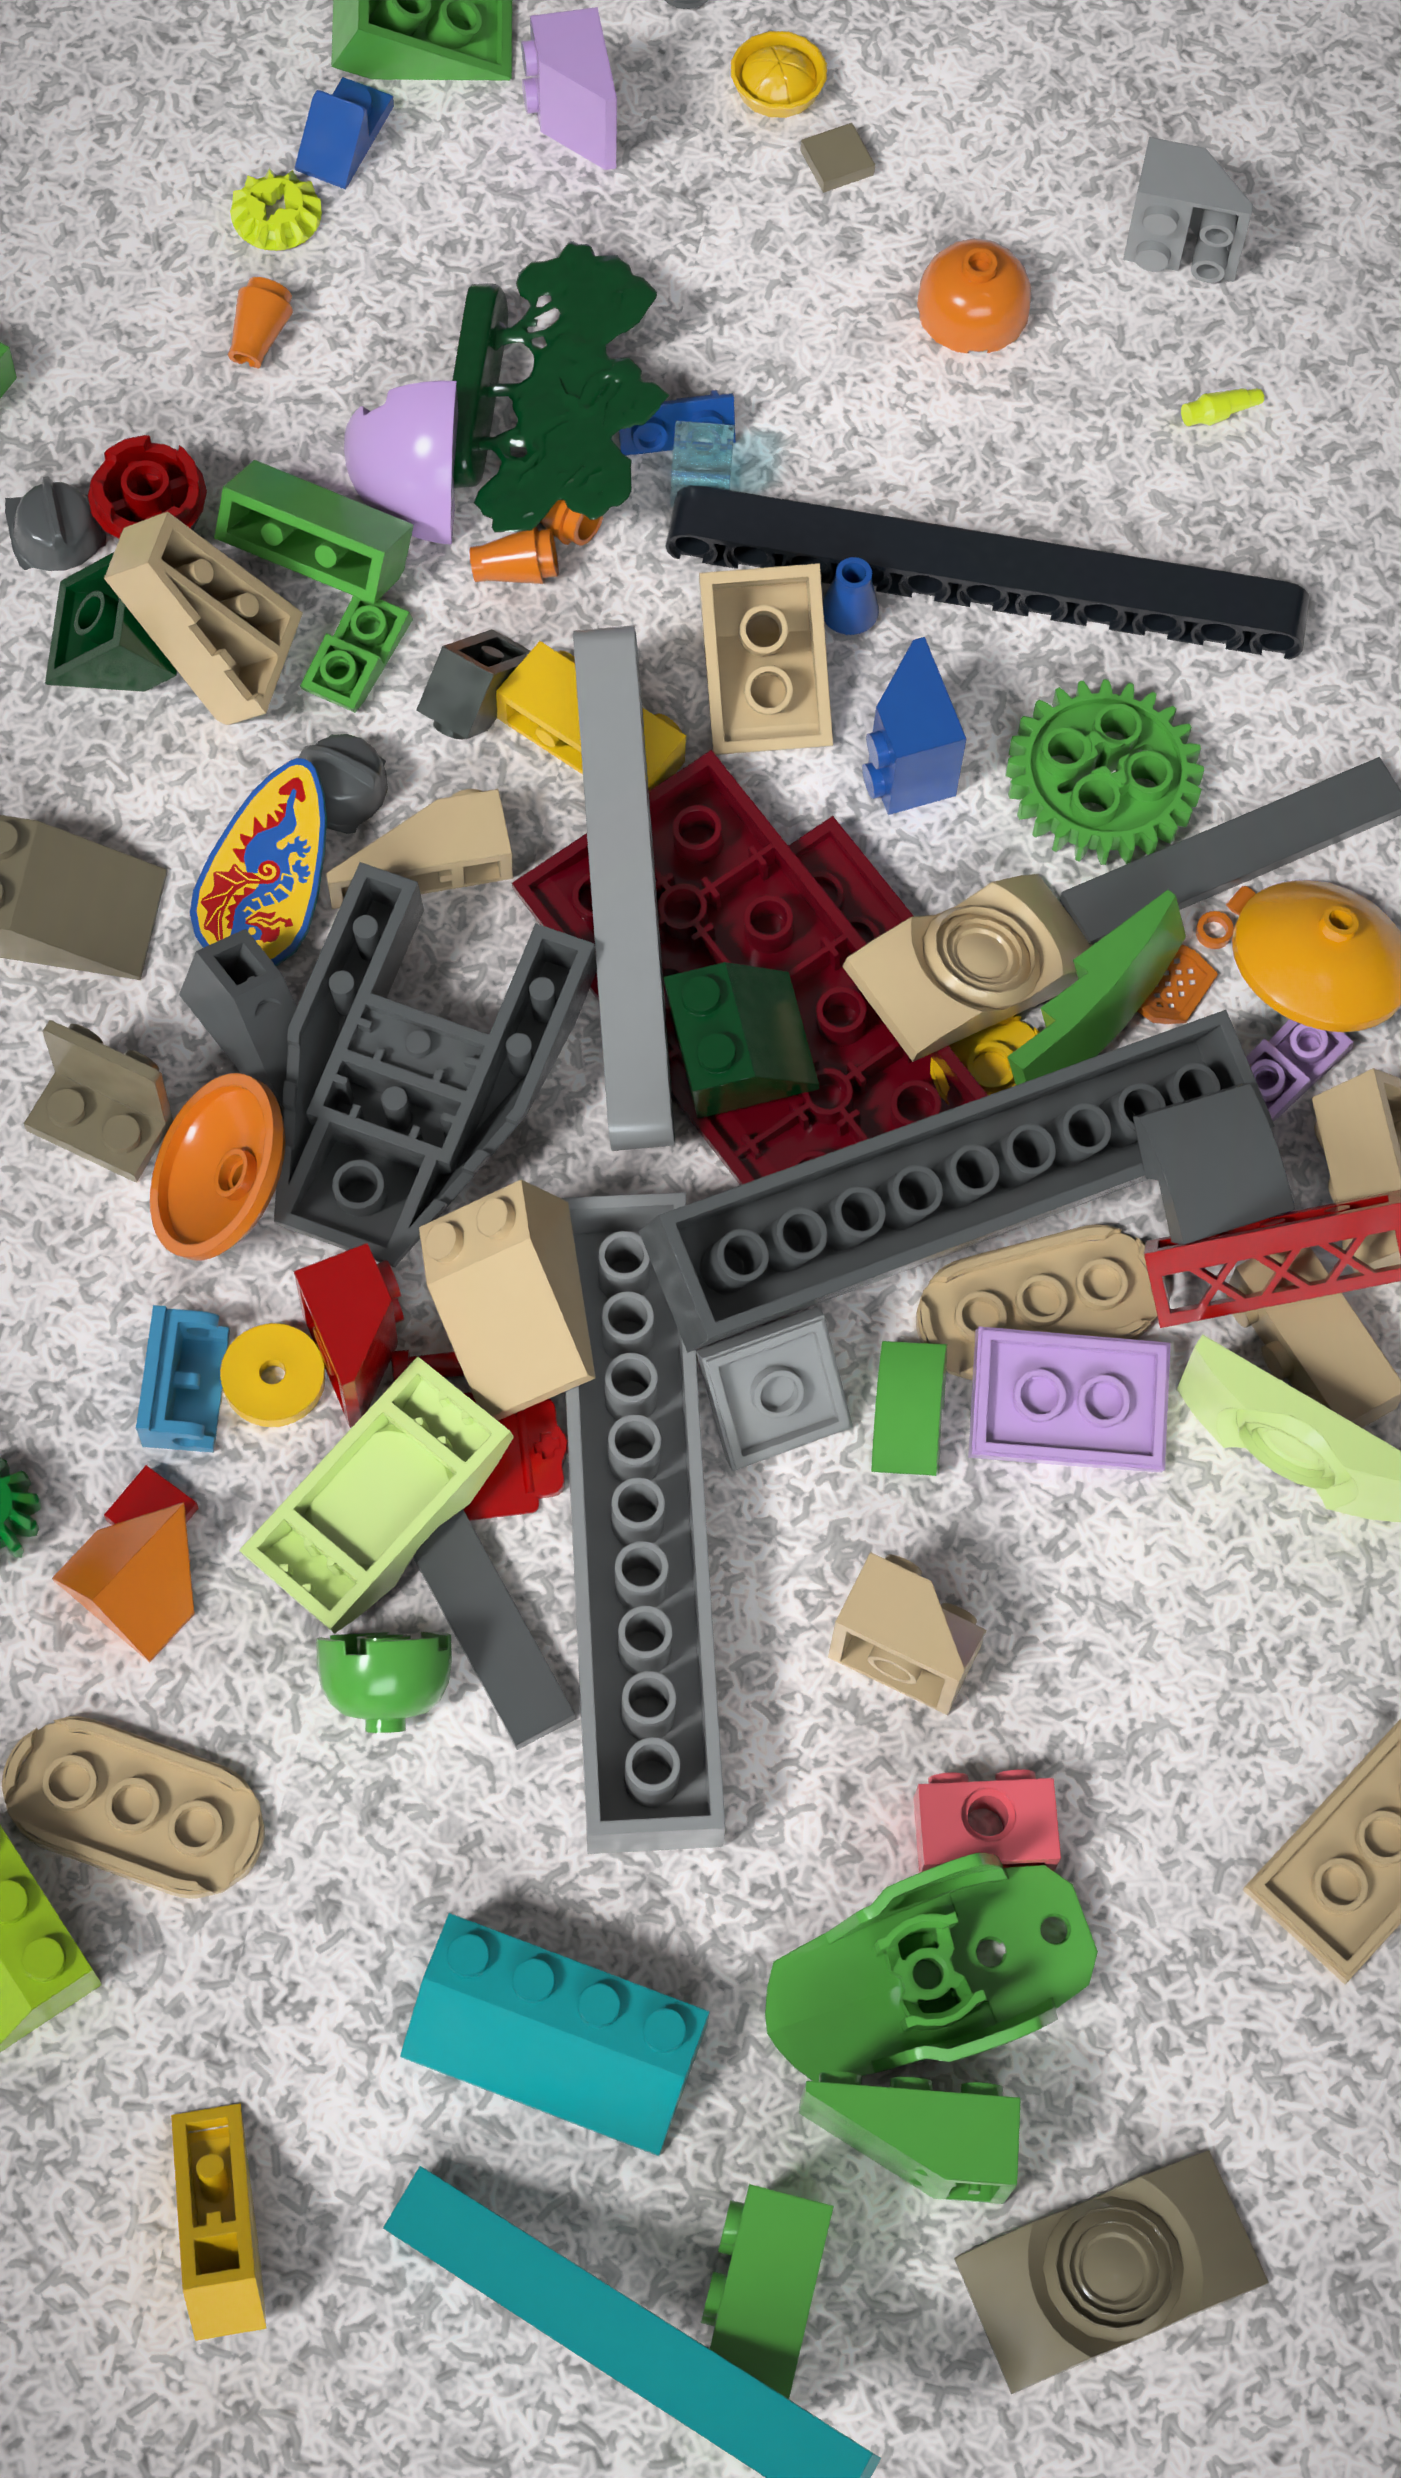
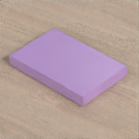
(1069, 1400)

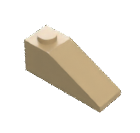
(441, 847)

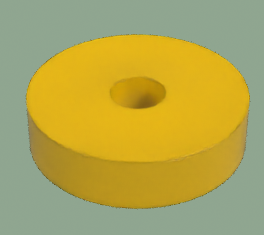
(267, 1347)

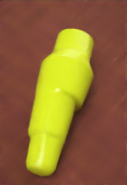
(1218, 406)

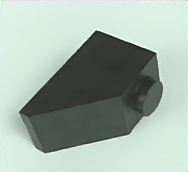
(465, 683)

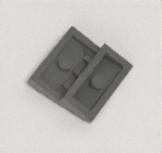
(1214, 1163)

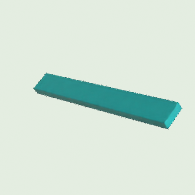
(622, 2337)

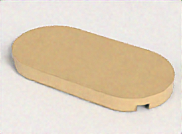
(1040, 1286)
(133, 1807)

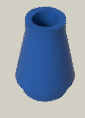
(851, 600)

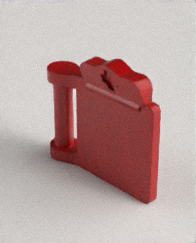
(531, 1462)

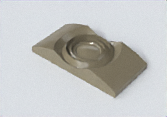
(1110, 2270)

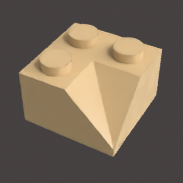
(903, 1634)

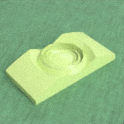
(1292, 1433)
(379, 1496)

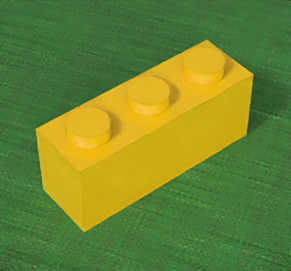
(543, 706)

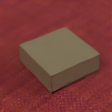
(837, 157)

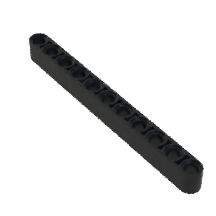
(994, 570)

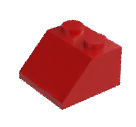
(352, 1320)

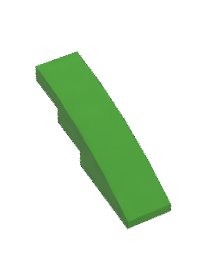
(1110, 989)

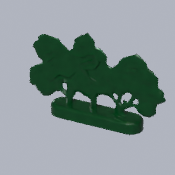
(566, 403)

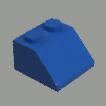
(914, 737)

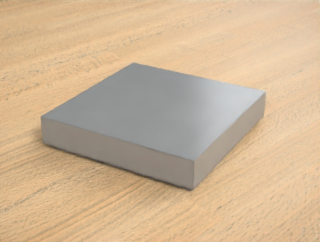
(774, 1388)

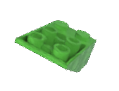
(934, 2140)

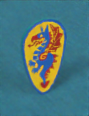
(267, 865)

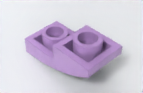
(1294, 1062)

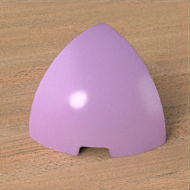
(406, 456)

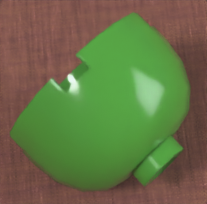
(384, 1675)

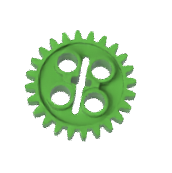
(1078, 730)

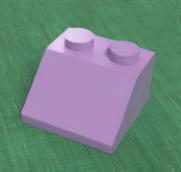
(572, 83)

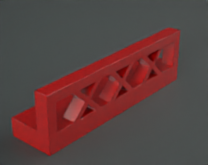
(1270, 1236)

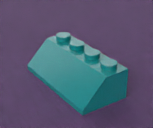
(554, 2034)

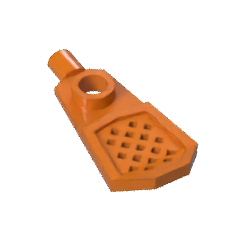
(1189, 959)

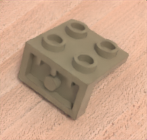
(101, 1102)

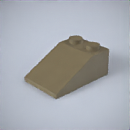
(74, 901)

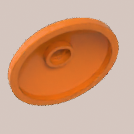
(217, 1167)

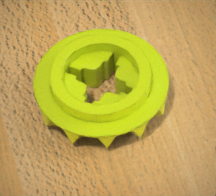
(287, 226)

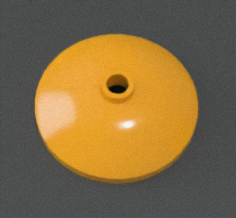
(1320, 955)

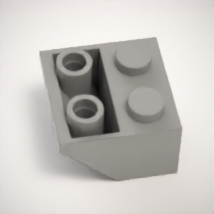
(1184, 190)

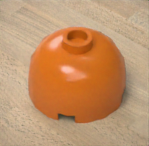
(974, 297)

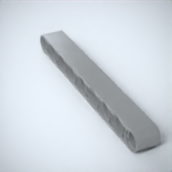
(623, 889)

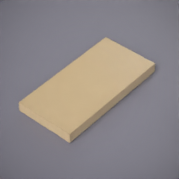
(1341, 1870)

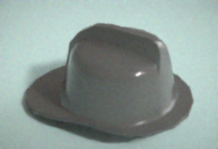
(53, 527)
(350, 778)

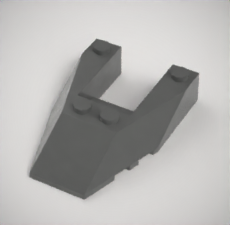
(397, 1103)

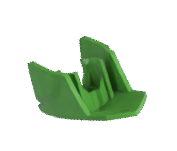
(907, 1977)

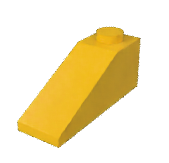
(217, 2224)

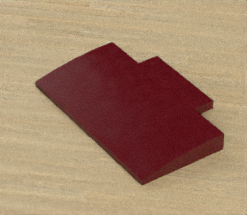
(800, 908)

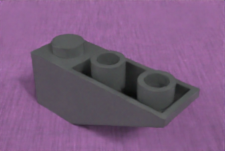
(243, 1006)

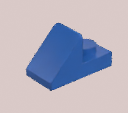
(341, 131)

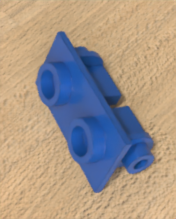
(659, 430)

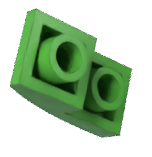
(356, 653)
(909, 1408)

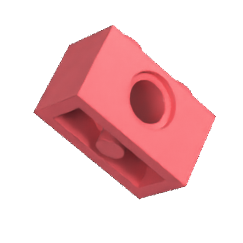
(1018, 1799)

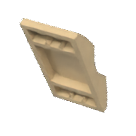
(969, 964)

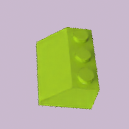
(38, 1957)

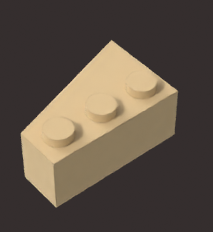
(205, 615)

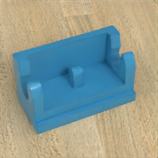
(182, 1380)

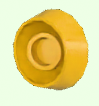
(778, 73)

